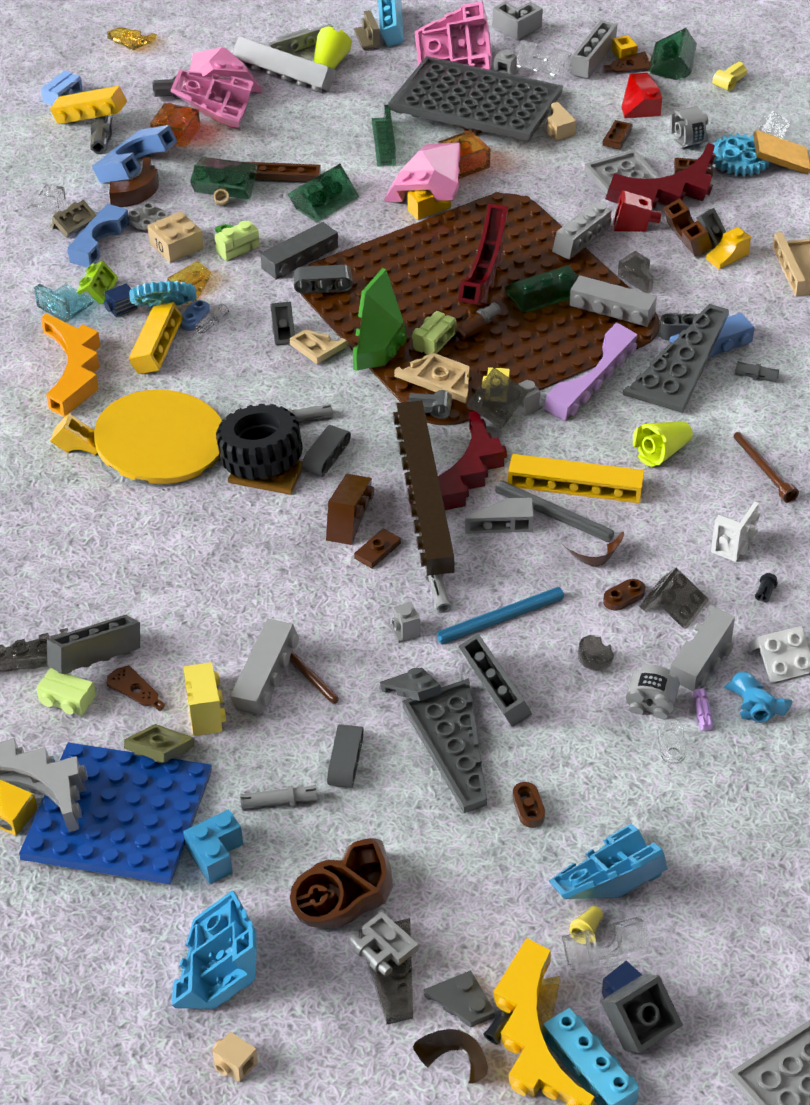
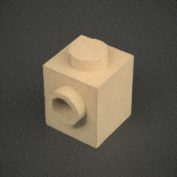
(234, 1057)

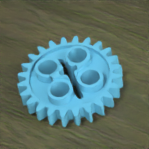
(738, 155)
(162, 293)

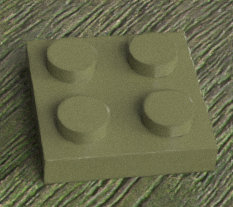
(159, 743)

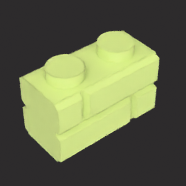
(237, 240)
(434, 333)
(66, 692)

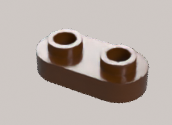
(626, 594)
(529, 806)

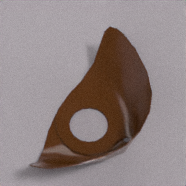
(598, 561)

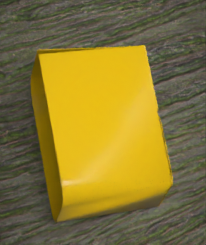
(11, 802)

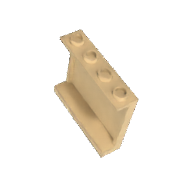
(795, 262)

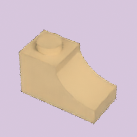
(560, 123)

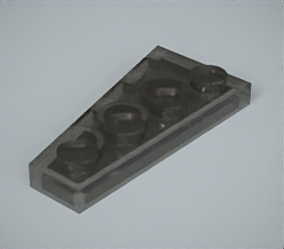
(395, 989)

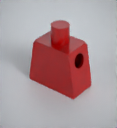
(634, 213)

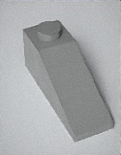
(502, 517)

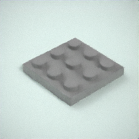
(625, 164)

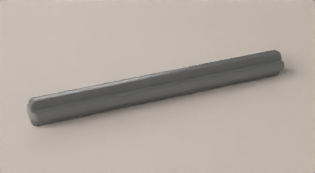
(557, 512)

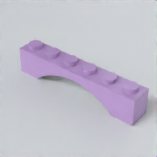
(569, 395)

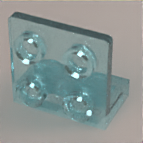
(63, 302)

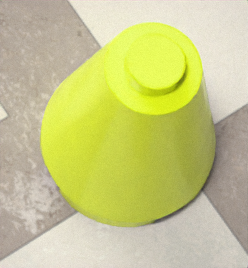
(331, 47)
(660, 440)

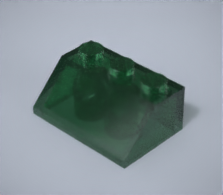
(674, 55)
(216, 174)
(324, 194)
(542, 289)

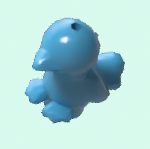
(757, 702)

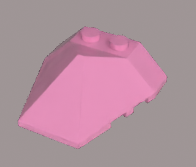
(457, 37)
(224, 63)
(214, 96)
(432, 169)

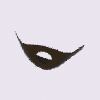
(442, 1041)

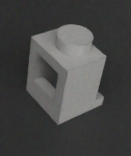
(506, 61)
(531, 401)
(405, 622)

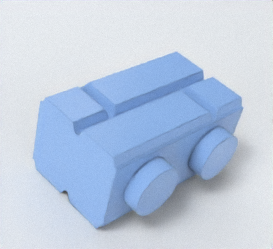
(61, 85)

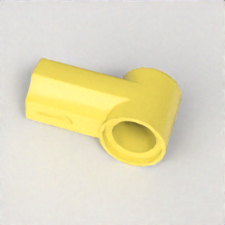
(728, 78)

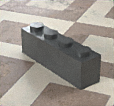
(299, 250)
(93, 644)
(495, 680)

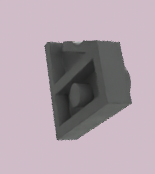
(413, 684)
(462, 998)

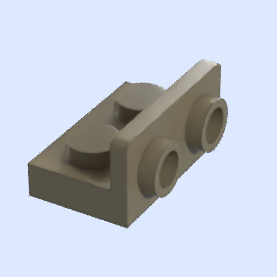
(369, 33)
(73, 219)

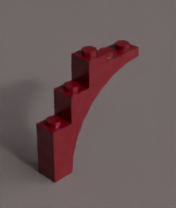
(690, 182)
(489, 256)
(473, 467)

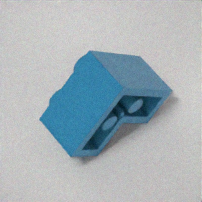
(211, 842)

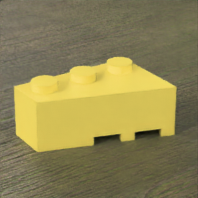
(204, 699)

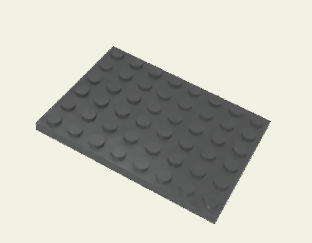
(476, 98)

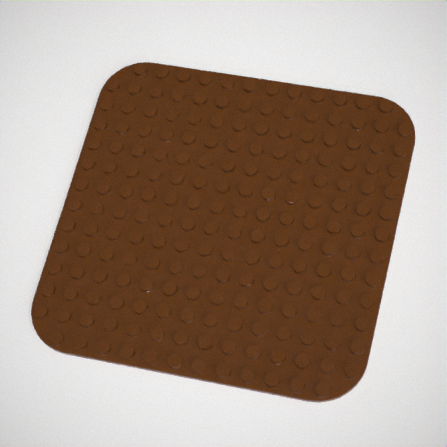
(426, 275)

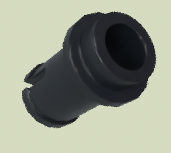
(767, 584)
(493, 1033)

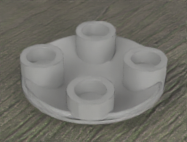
(146, 215)

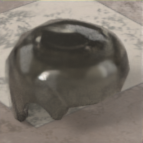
(594, 653)

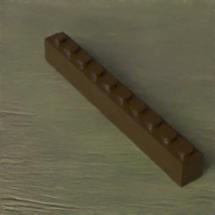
(424, 489)

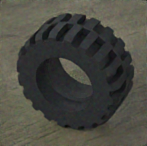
(259, 441)

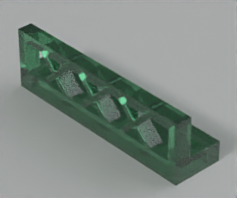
(384, 139)

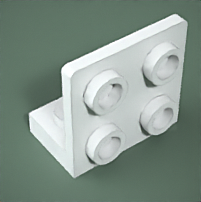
(732, 537)
(784, 653)

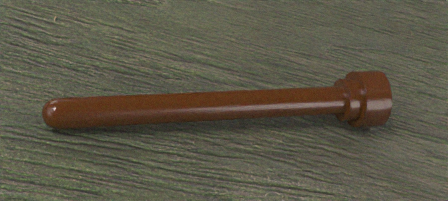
(787, 491)
(313, 678)

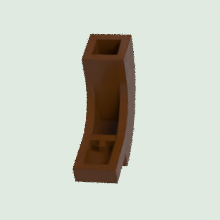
(137, 189)

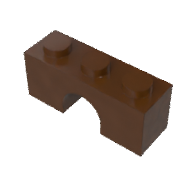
(690, 232)

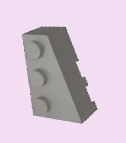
(705, 650)

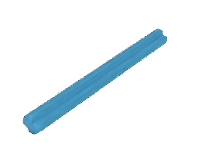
(500, 615)

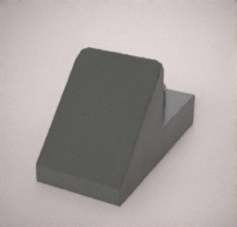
(714, 226)
(282, 322)

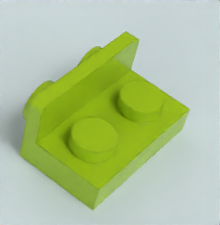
(97, 281)

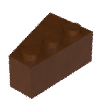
(347, 508)

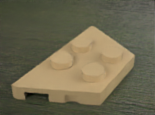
(437, 374)

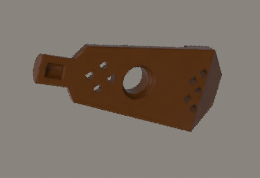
(640, 61)
(126, 680)

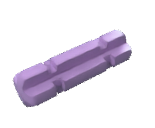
(703, 709)

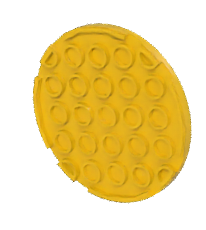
(158, 436)

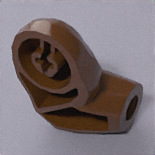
(343, 889)

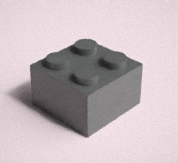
(641, 1013)

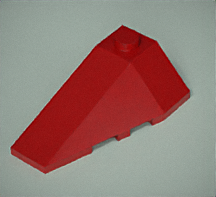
(641, 97)

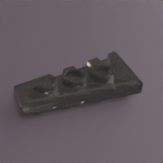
(26, 654)

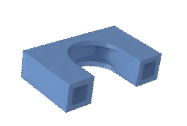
(122, 162)

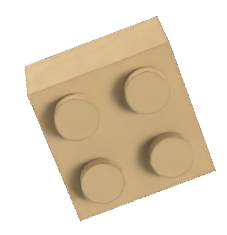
(175, 236)

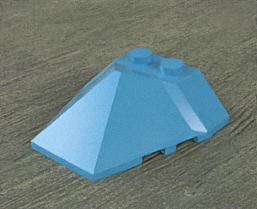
(613, 869)
(218, 957)

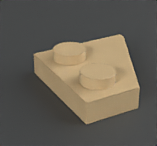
(316, 346)

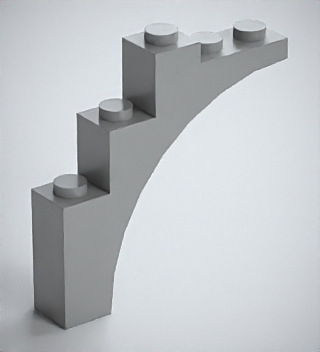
(36, 770)

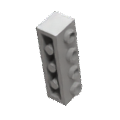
(593, 49)
(582, 230)
(613, 300)
(264, 667)

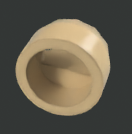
(219, 195)

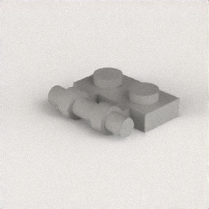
(389, 938)

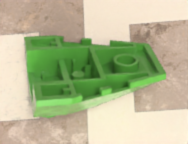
(381, 324)

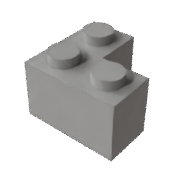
(517, 21)

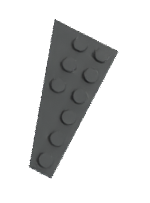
(678, 367)
(451, 737)

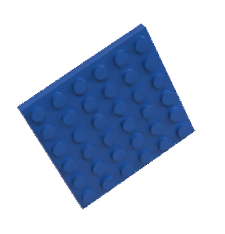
(129, 816)

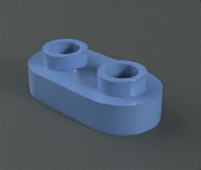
(194, 314)

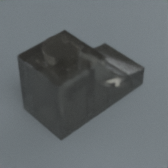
(635, 270)

